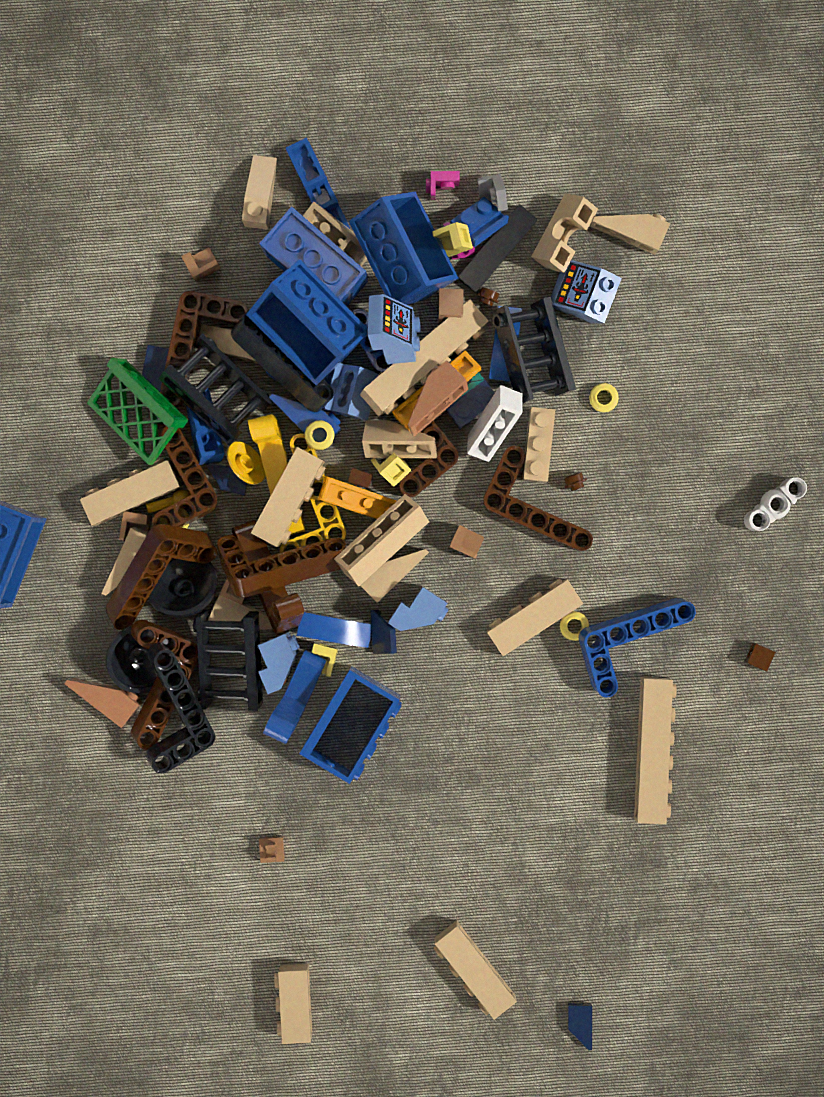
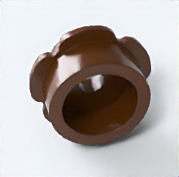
(488, 296)
(575, 481)

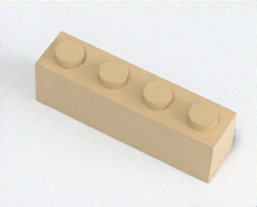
(131, 492)
(288, 497)
(381, 540)
(534, 617)
(475, 970)

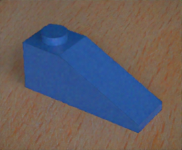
(303, 417)

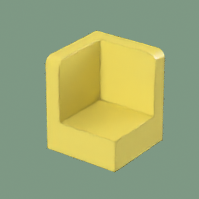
(454, 238)
(392, 469)
(328, 653)

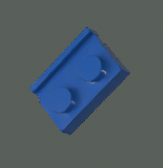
(482, 220)

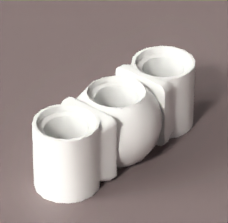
(783, 496)

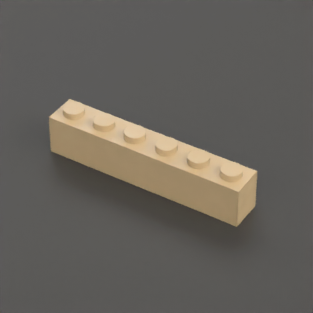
(435, 349)
(654, 750)

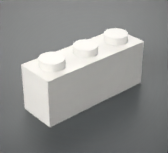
(494, 423)

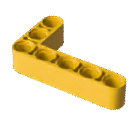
(268, 436)
(326, 524)

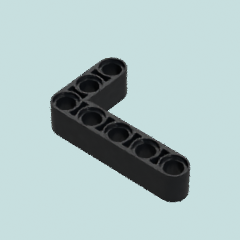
(279, 366)
(183, 707)

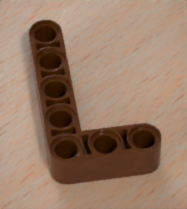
(195, 316)
(440, 467)
(185, 471)
(528, 510)
(149, 564)
(278, 569)
(282, 609)
(154, 700)

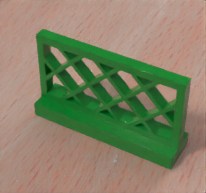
(144, 393)

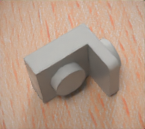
(493, 188)

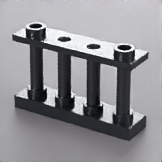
(552, 346)
(193, 395)
(249, 648)

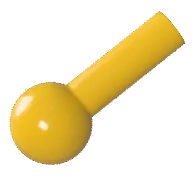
(164, 503)

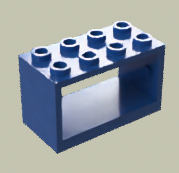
(299, 239)
(402, 248)
(307, 322)
(18, 540)
(329, 764)

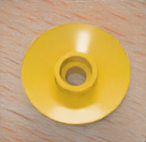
(245, 462)

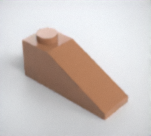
(439, 392)
(108, 699)

